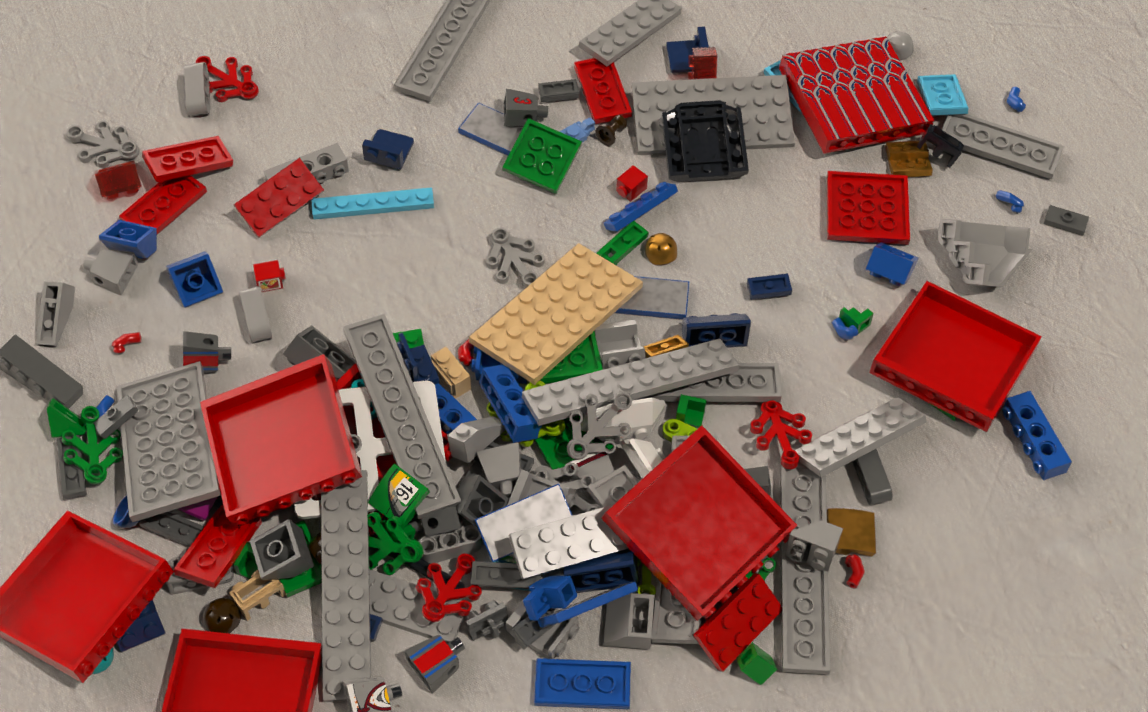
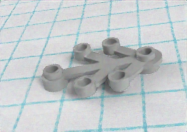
(126, 150)
(513, 256)
(597, 428)
(551, 475)

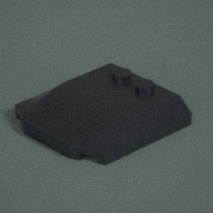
(704, 141)

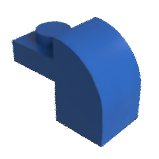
(549, 593)

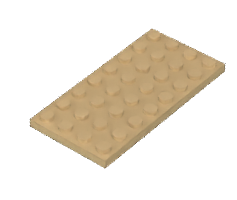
(555, 313)

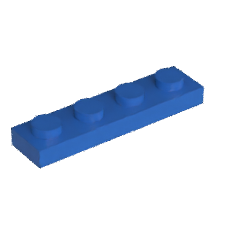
(636, 209)

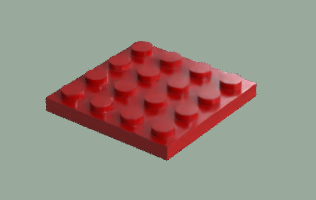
(868, 207)

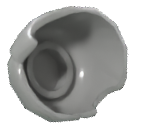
(902, 44)

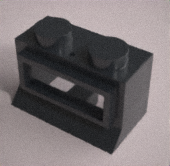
(943, 142)

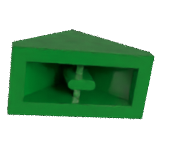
(63, 419)

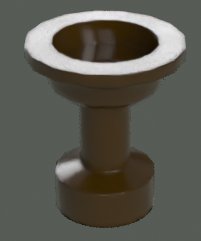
(606, 133)

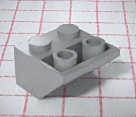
(814, 544)
(629, 621)

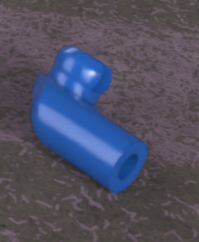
(1015, 101)
(1012, 199)
(843, 331)
(105, 404)

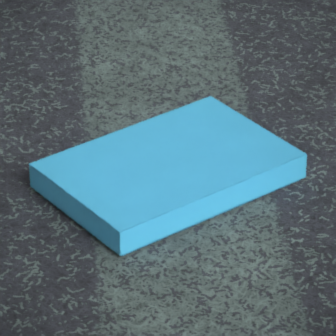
(942, 94)

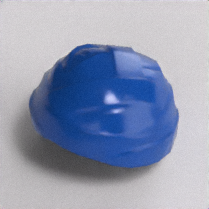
(121, 517)

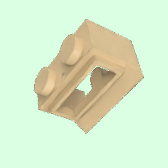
(451, 373)
(260, 597)

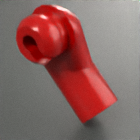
(130, 338)
(464, 353)
(857, 568)

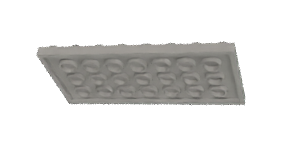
(761, 99)
(167, 443)

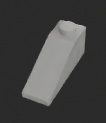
(54, 311)
(474, 437)

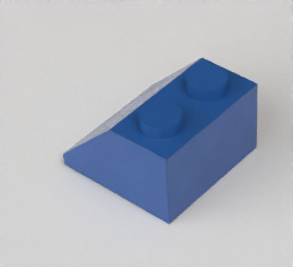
(130, 238)
(891, 264)
(194, 278)

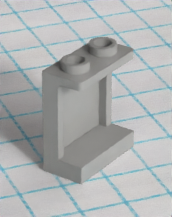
(618, 343)
(530, 484)
(554, 640)

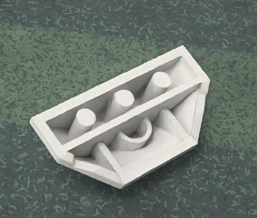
(641, 417)
(642, 455)

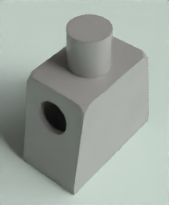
(112, 269)
(502, 466)

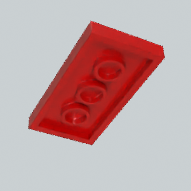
(602, 90)
(187, 158)
(278, 197)
(164, 202)
(215, 549)
(738, 622)

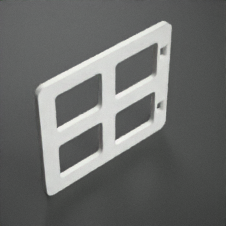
(372, 446)

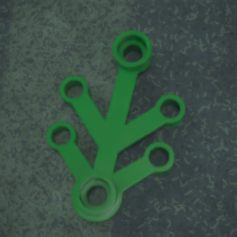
(92, 449)
(387, 544)

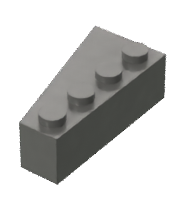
(38, 372)

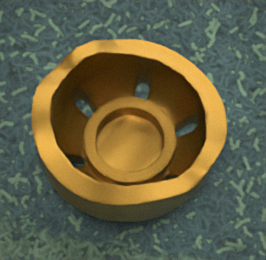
(661, 242)

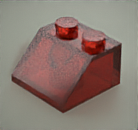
(118, 179)

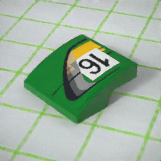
(398, 495)

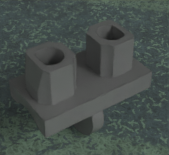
(488, 621)

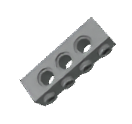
(323, 164)

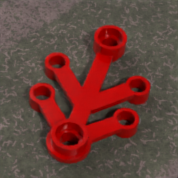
(246, 89)
(773, 411)
(447, 591)

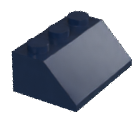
(731, 329)
(604, 572)

